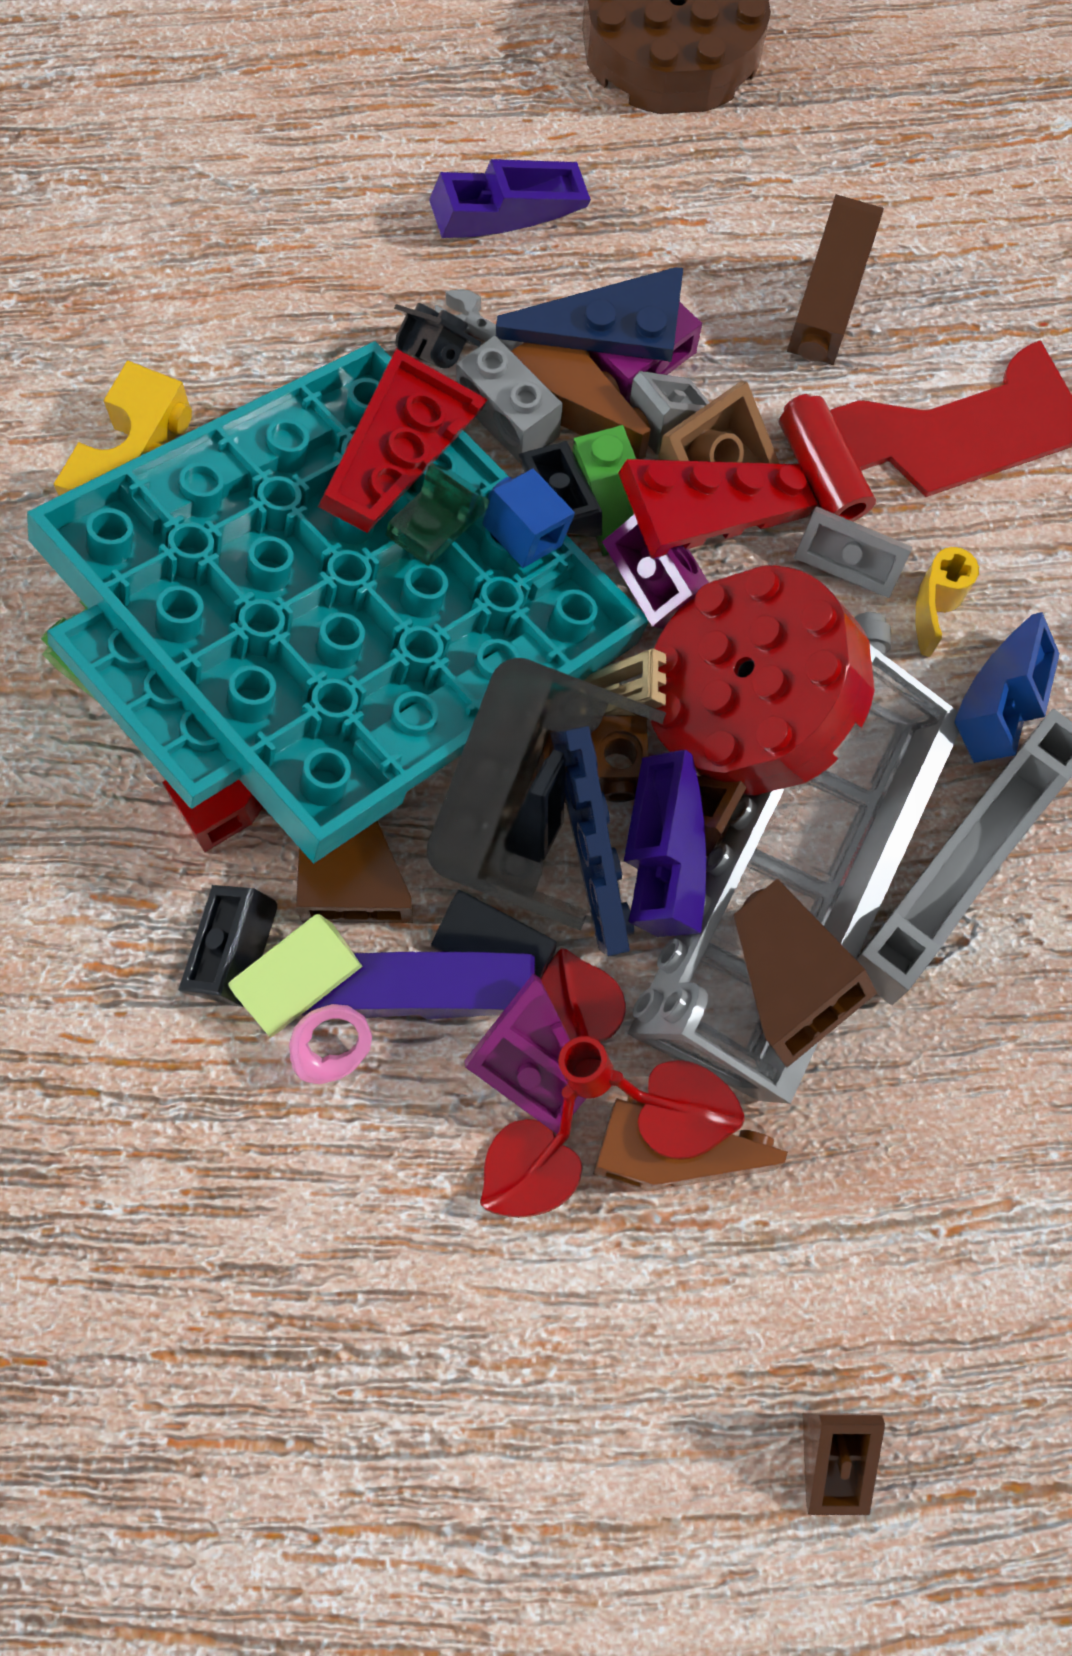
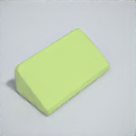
(295, 974)

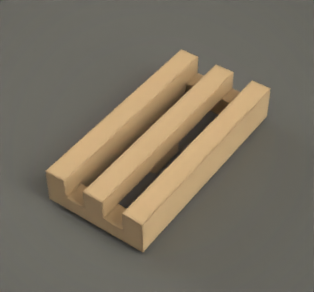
(642, 689)

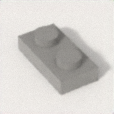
(853, 552)

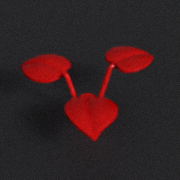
(682, 1114)

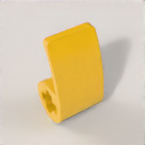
(942, 590)

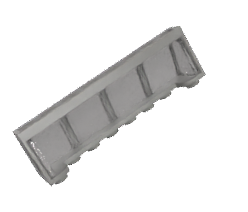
(831, 848)

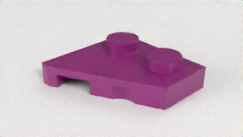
(523, 1053)

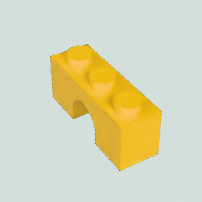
(140, 404)

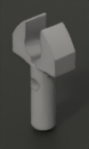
(469, 305)

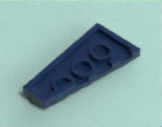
(596, 857)

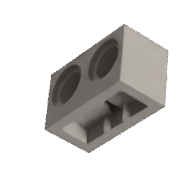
(519, 406)

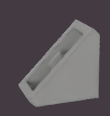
(665, 402)

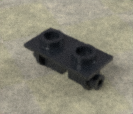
(432, 335)

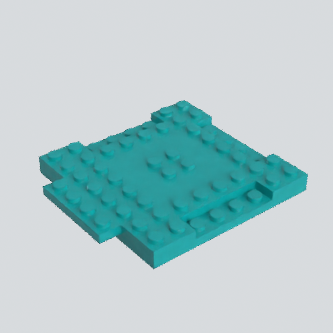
(287, 645)

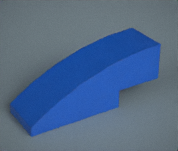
(1008, 691)

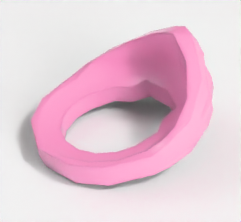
(330, 1068)

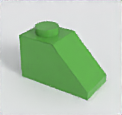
(600, 460)

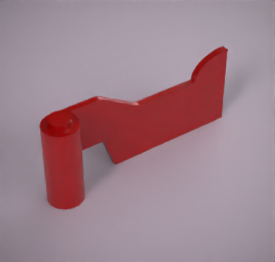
(933, 446)

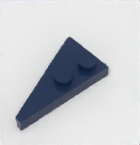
(617, 319)

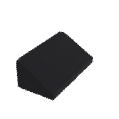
(562, 472)
(482, 928)
(227, 941)

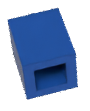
(527, 517)

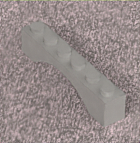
(969, 859)

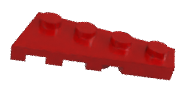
(398, 437)
(705, 499)

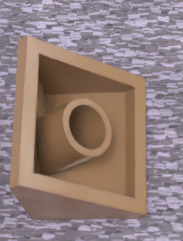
(722, 432)

